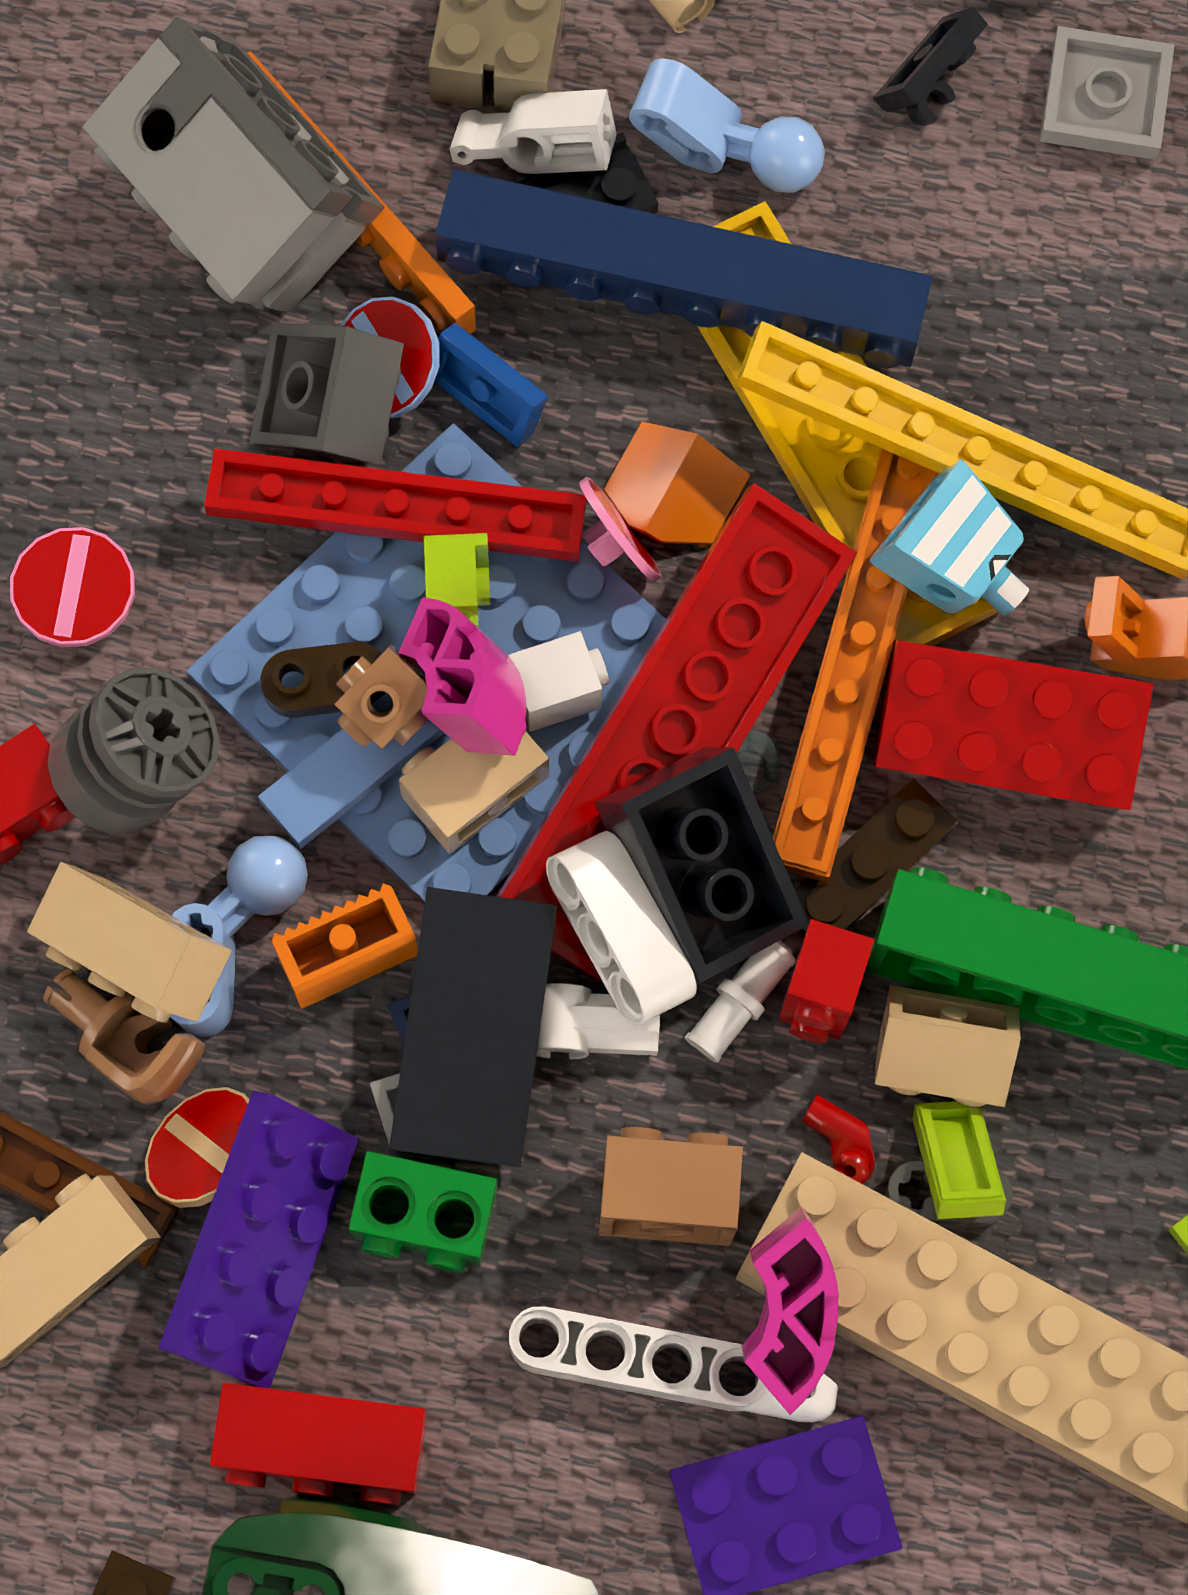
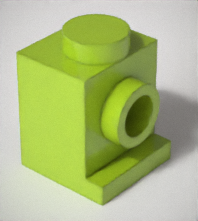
(458, 571)

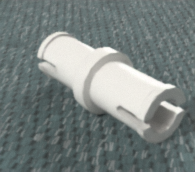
(739, 1001)

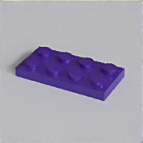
(259, 1241)

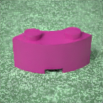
(470, 680)
(798, 1313)

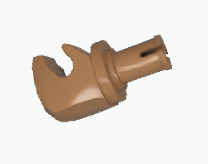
(118, 1040)

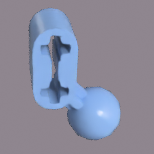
(704, 128)
(262, 879)

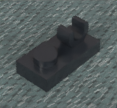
(943, 48)

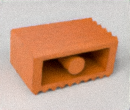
(345, 946)

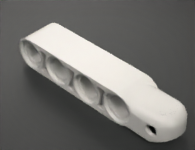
(636, 1370)

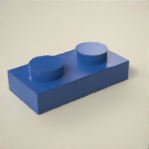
(488, 385)

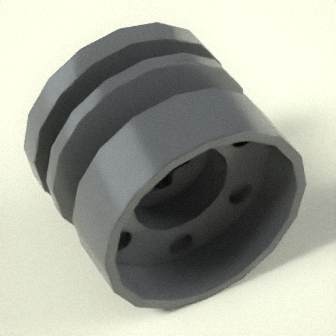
(133, 751)

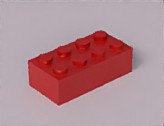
(1012, 725)

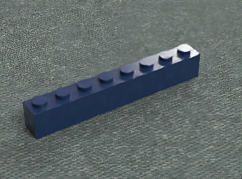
(680, 268)

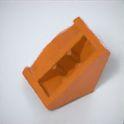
(675, 486)

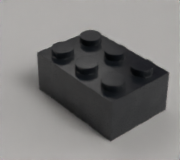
(706, 858)

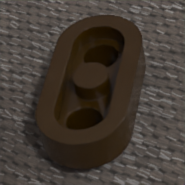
(321, 670)

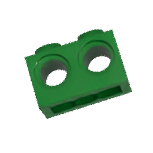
(429, 1193)

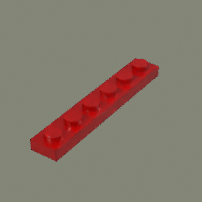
(393, 504)

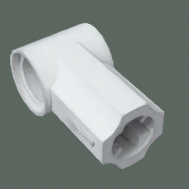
(590, 1023)

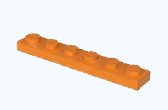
(405, 259)

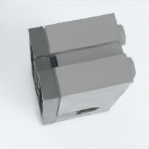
(231, 168)

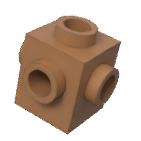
(387, 674)

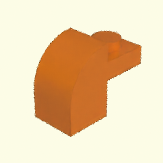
(1137, 633)

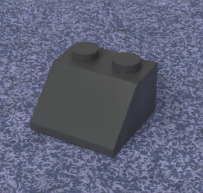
(327, 392)

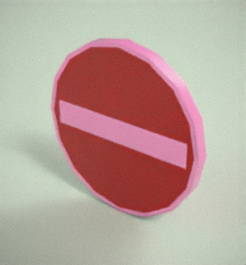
(612, 535)
(72, 587)

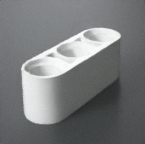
(621, 927)

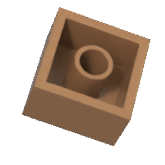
(671, 1187)

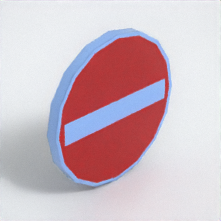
(420, 356)

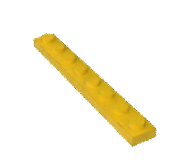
(941, 434)

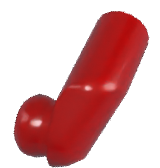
(848, 1138)

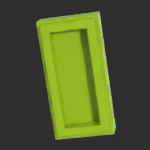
(958, 1160)

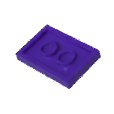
(785, 1509)

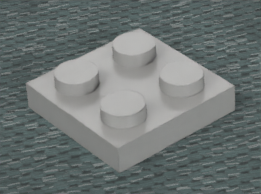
(1107, 93)

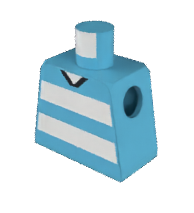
(955, 545)

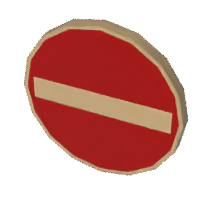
(193, 1146)

